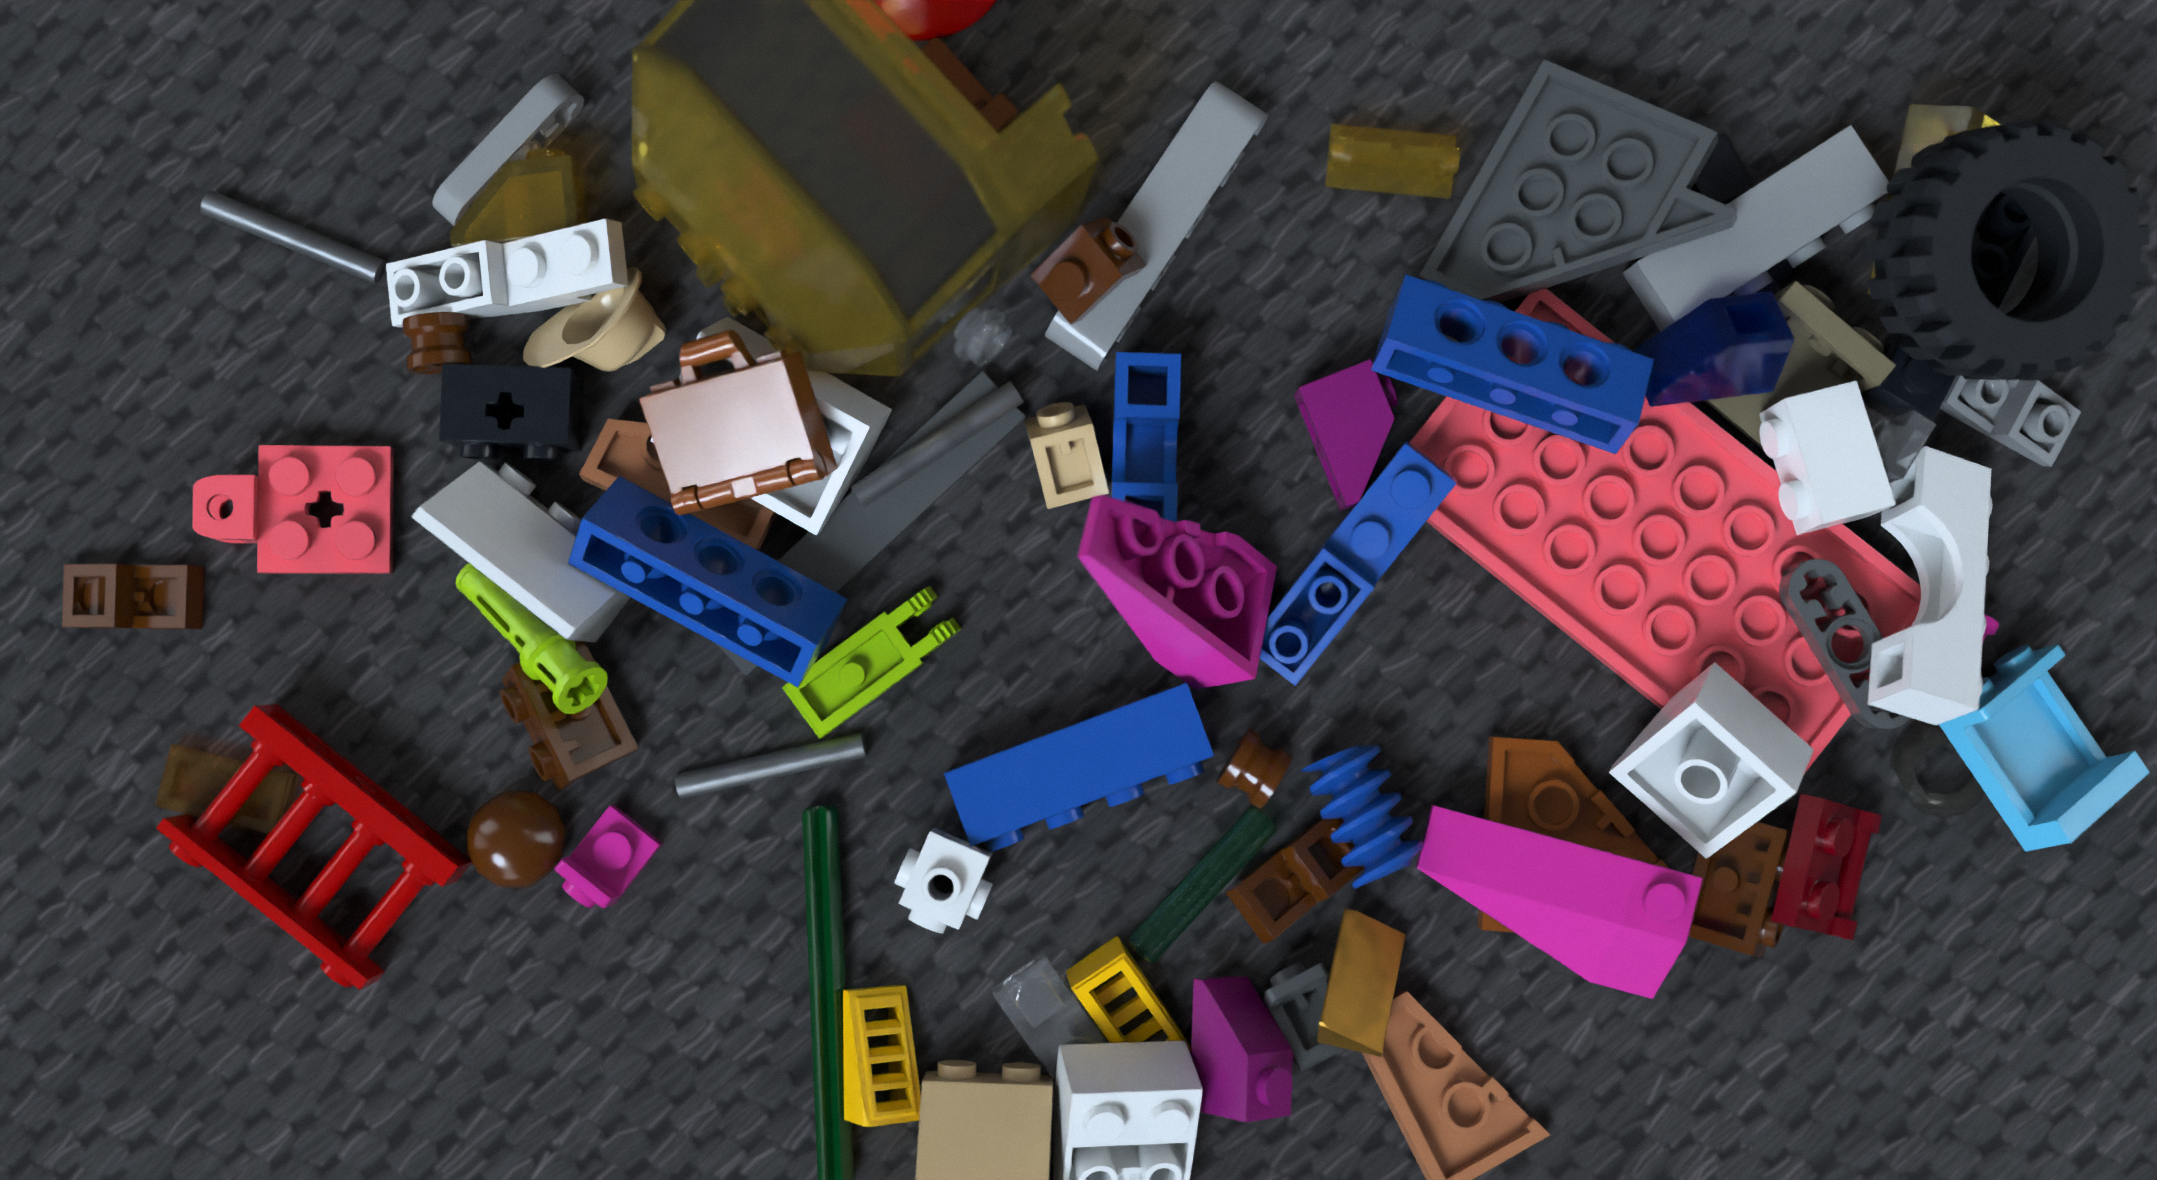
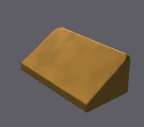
(1361, 984)

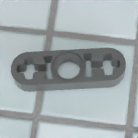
(1834, 595)

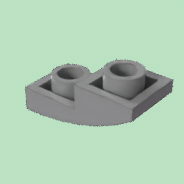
(2014, 413)

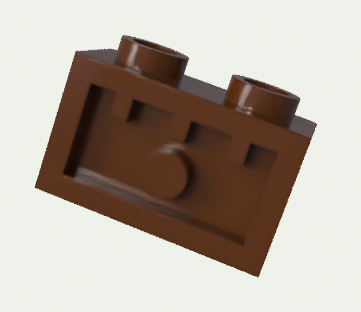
(566, 744)
(1741, 891)

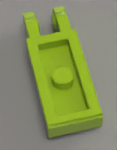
(866, 665)

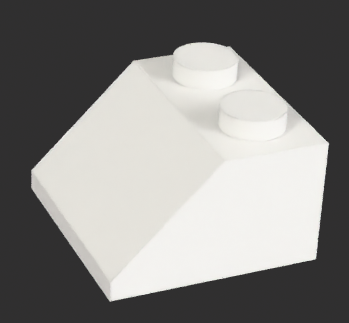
(1713, 761)

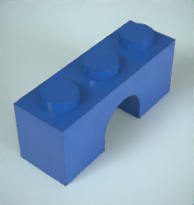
(1146, 430)

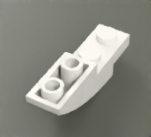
(511, 276)

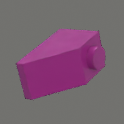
(1348, 425)
(1239, 1052)

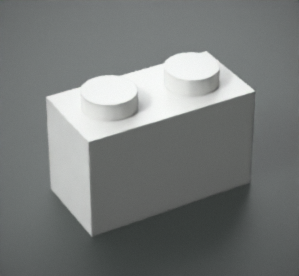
(1825, 458)

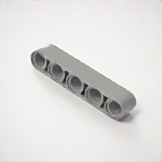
(1166, 213)

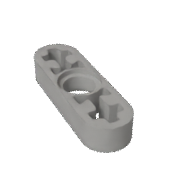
(527, 127)

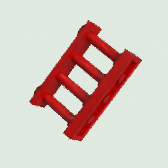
(327, 781)

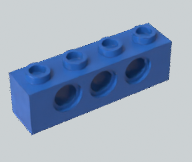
(1535, 390)
(706, 580)

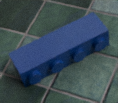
(1079, 765)

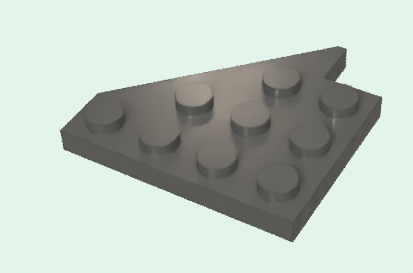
(1576, 190)

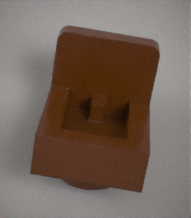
(1088, 267)

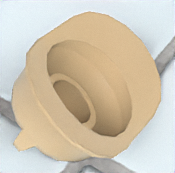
(602, 332)

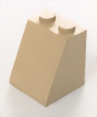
(985, 1123)

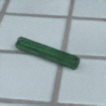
(1202, 884)

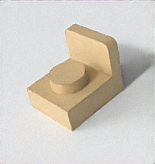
(1066, 454)

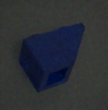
(1719, 351)

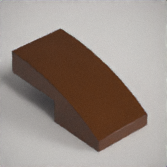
(133, 596)
(1293, 880)

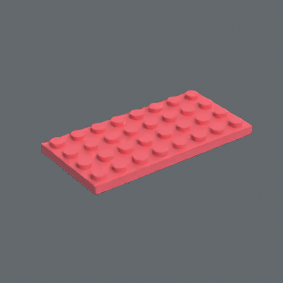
(1657, 548)

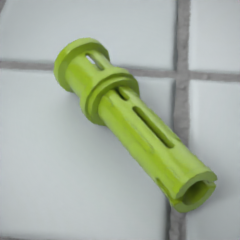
(542, 650)

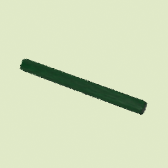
(826, 986)

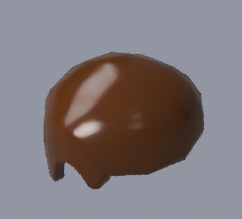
(516, 839)

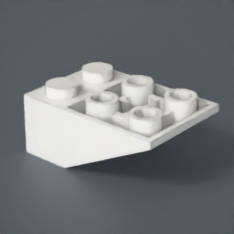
(1125, 1111)

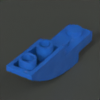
(1352, 561)

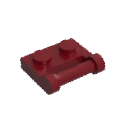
(1824, 867)

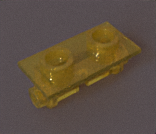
(1391, 161)

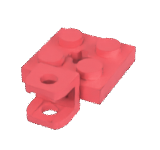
(277, 509)

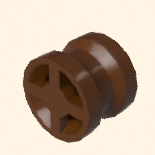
(436, 341)
(1255, 769)

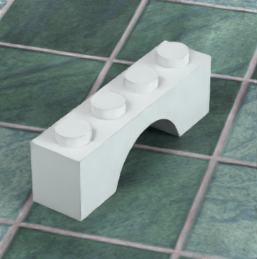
(1943, 525)

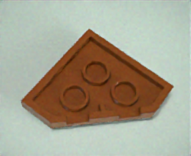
(1544, 792)

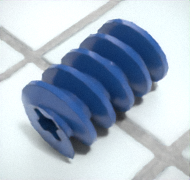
(1363, 813)

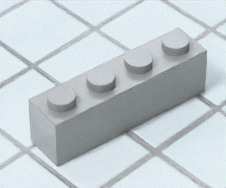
(1773, 223)

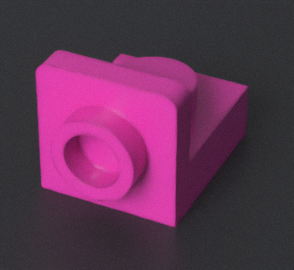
(607, 859)

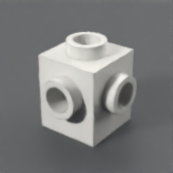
(958, 861)

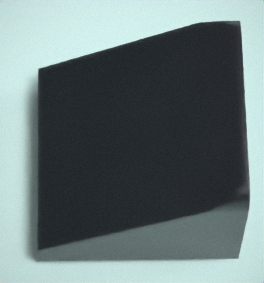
(1723, 174)

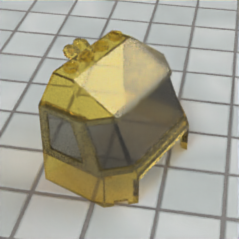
(841, 176)

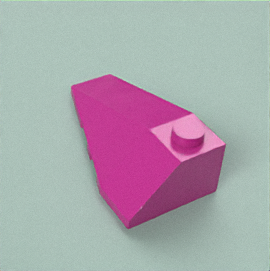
(1183, 591)
(1582, 906)

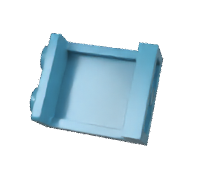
(2038, 754)

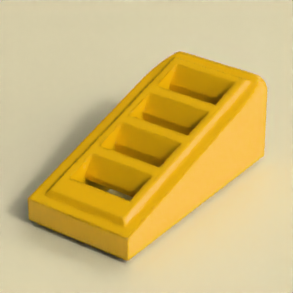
(1101, 966)
(902, 1079)

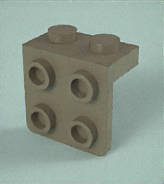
(1821, 357)

